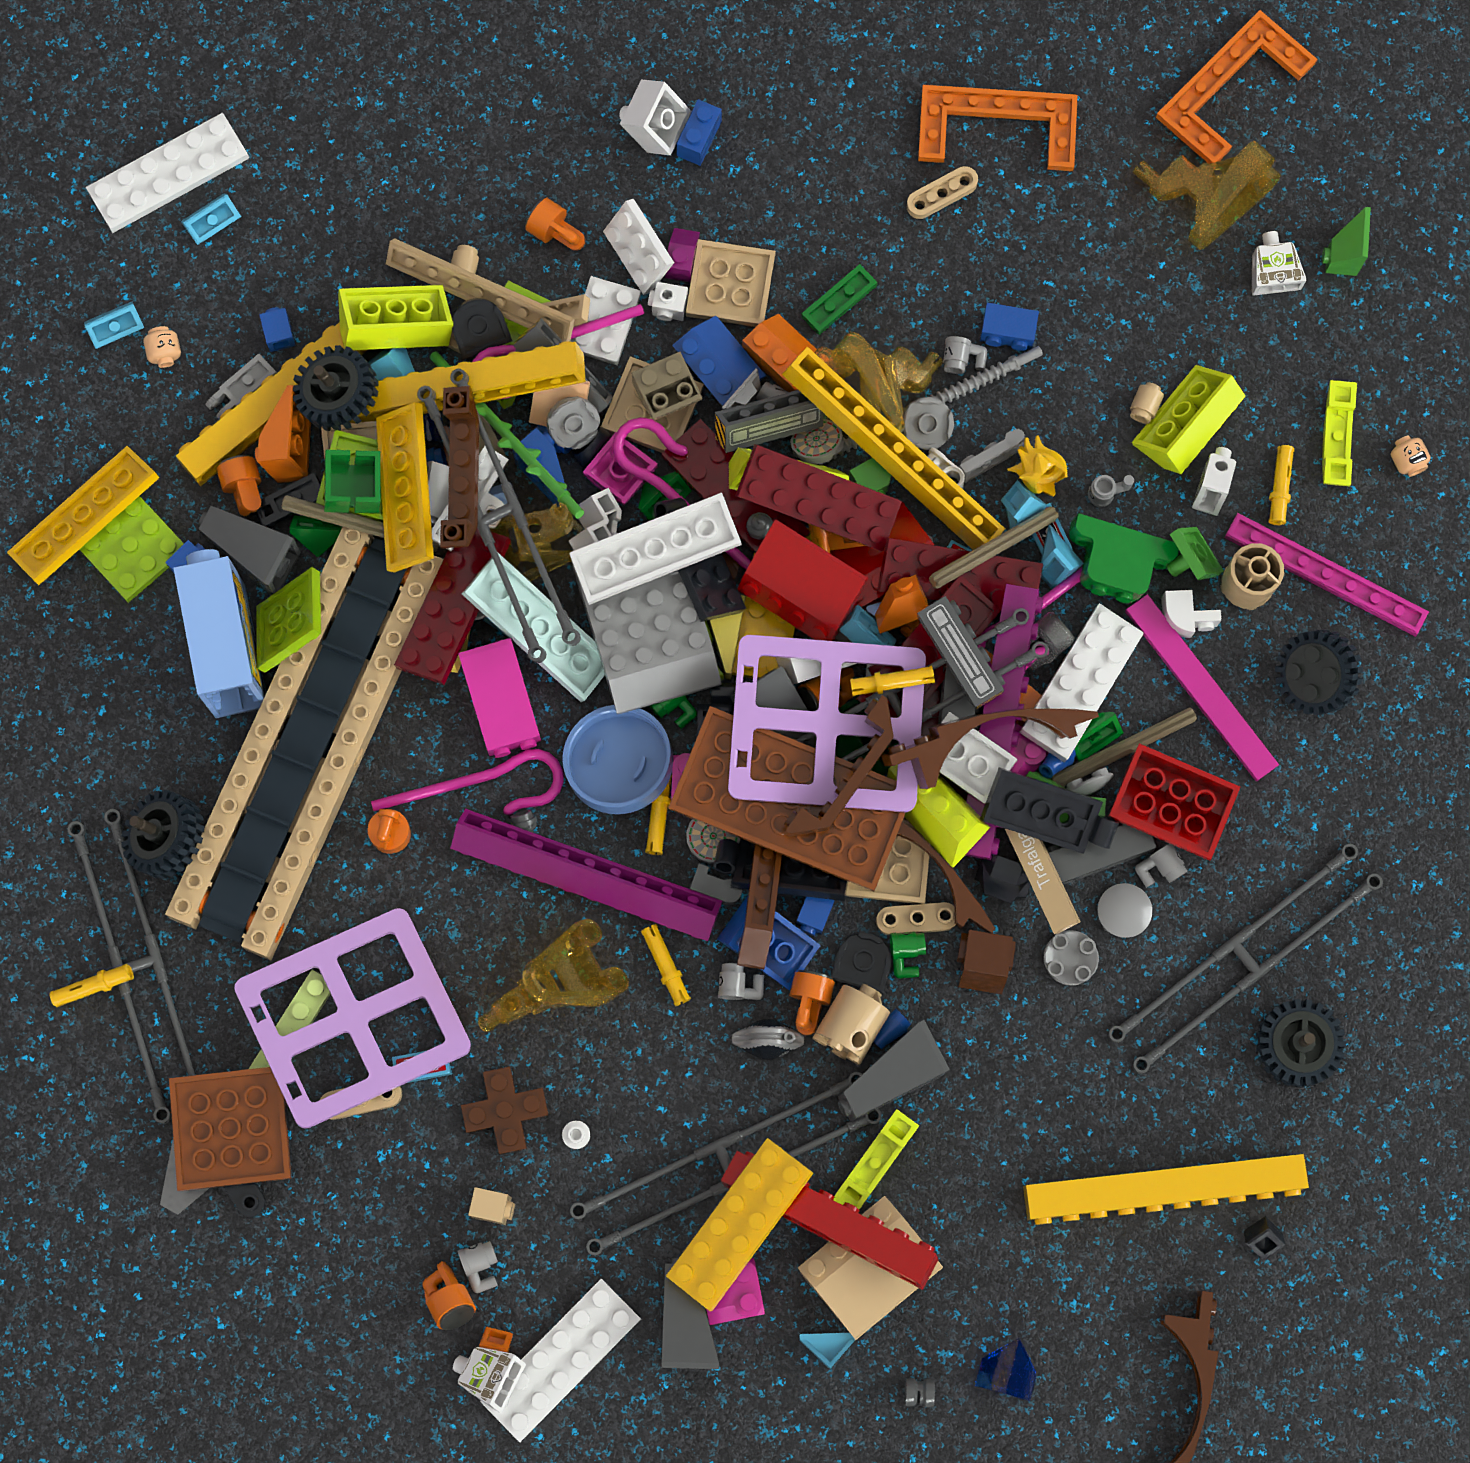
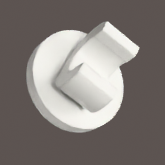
(576, 1134)

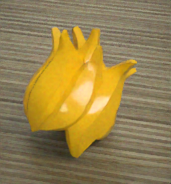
(1040, 467)

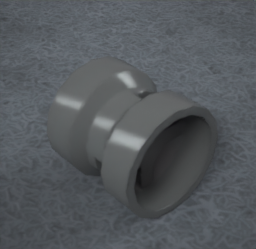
(926, 1392)

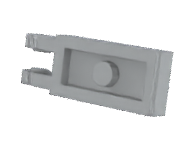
(242, 382)
(992, 455)

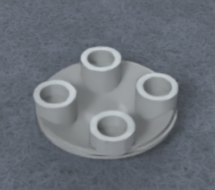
(1092, 785)
(1124, 910)
(1071, 957)

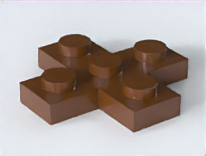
(504, 1110)

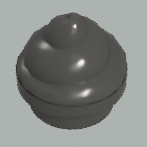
(758, 525)
(524, 820)

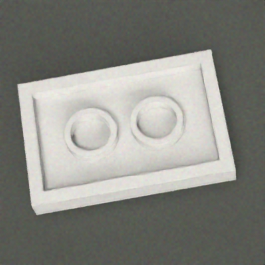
(638, 246)
(607, 299)
(975, 762)

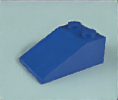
(547, 458)
(788, 948)

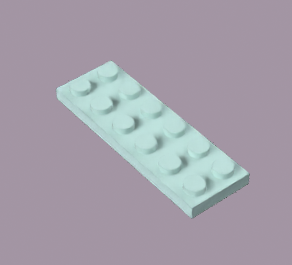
(574, 667)

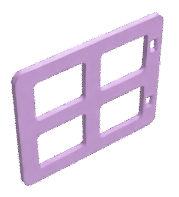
(824, 723)
(353, 1017)

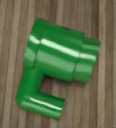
(668, 706)
(906, 946)

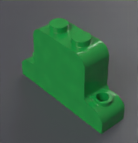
(1118, 558)

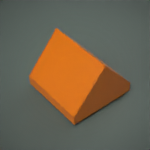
(496, 1339)

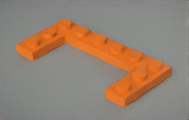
(1257, 33)
(994, 103)

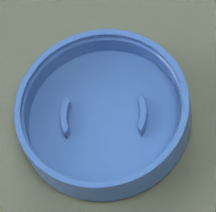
(618, 760)

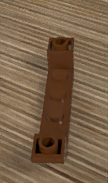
(463, 468)
(879, 719)
(760, 908)

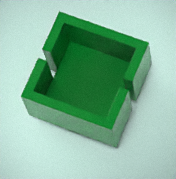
(352, 485)

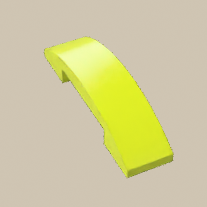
(1338, 433)
(876, 1160)

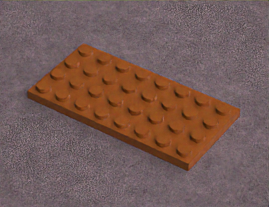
(851, 848)

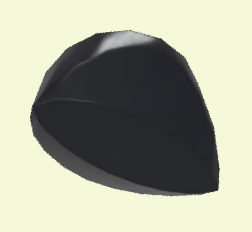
(588, 452)

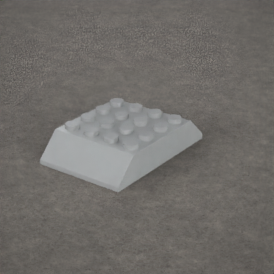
(651, 643)

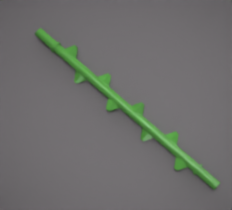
(528, 455)

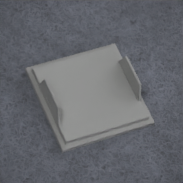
(746, 392)

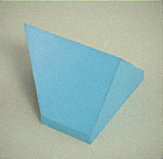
(391, 363)
(1021, 504)
(1057, 559)
(827, 1346)

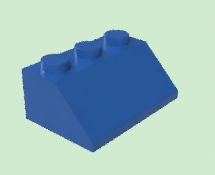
(716, 358)

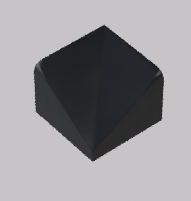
(1264, 1238)

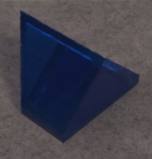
(1008, 1371)

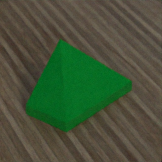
(651, 495)
(314, 533)
(1098, 734)

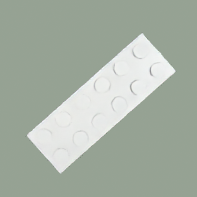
(167, 172)
(655, 548)
(1085, 676)
(565, 1357)

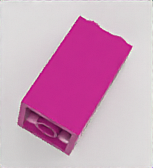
(500, 698)

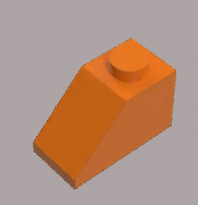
(901, 604)

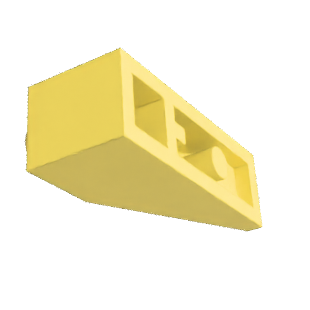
(725, 635)

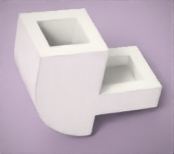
(1180, 614)

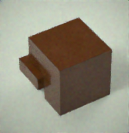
(985, 961)

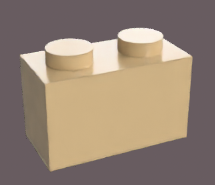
(491, 1206)

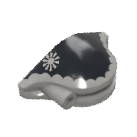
(767, 1039)

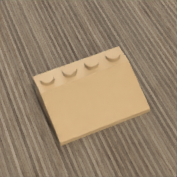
(854, 1287)

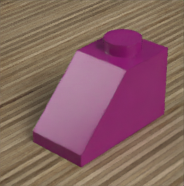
(682, 251)

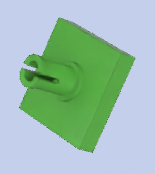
(1194, 555)

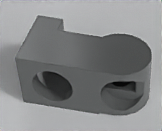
(714, 886)

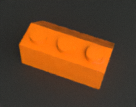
(774, 347)

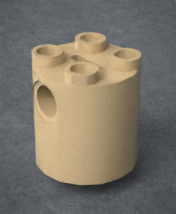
(1252, 576)
(852, 1022)

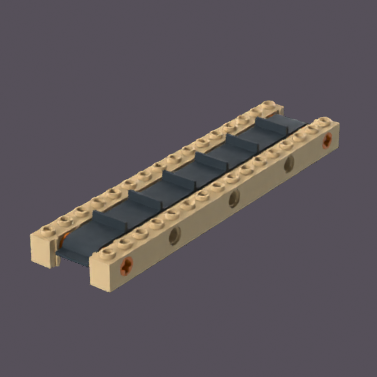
(297, 780)

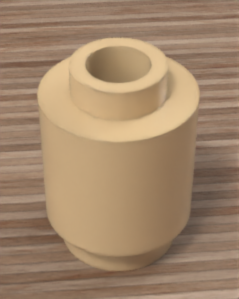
(466, 258)
(1146, 403)

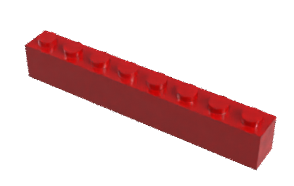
(852, 1231)

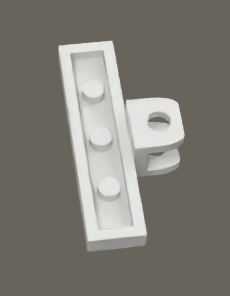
(486, 478)

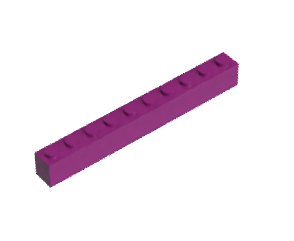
(1002, 729)
(586, 874)

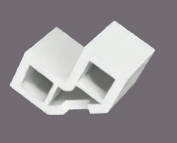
(599, 519)

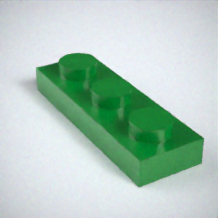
(839, 299)

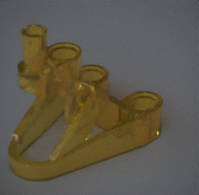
(1218, 206)
(880, 373)
(555, 524)
(576, 969)

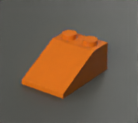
(285, 441)

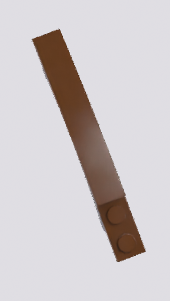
(930, 753)
(965, 904)
(1194, 1338)

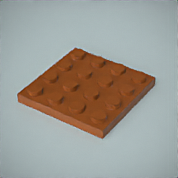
(229, 1129)

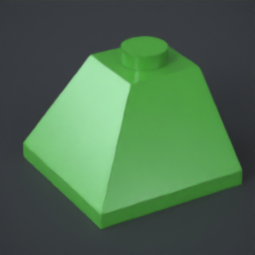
(1349, 247)

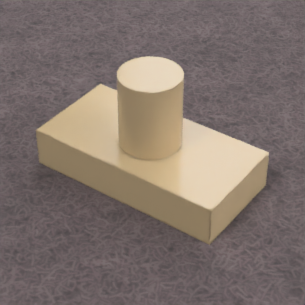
(573, 306)

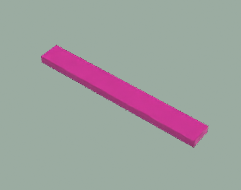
(1331, 576)
(1202, 688)

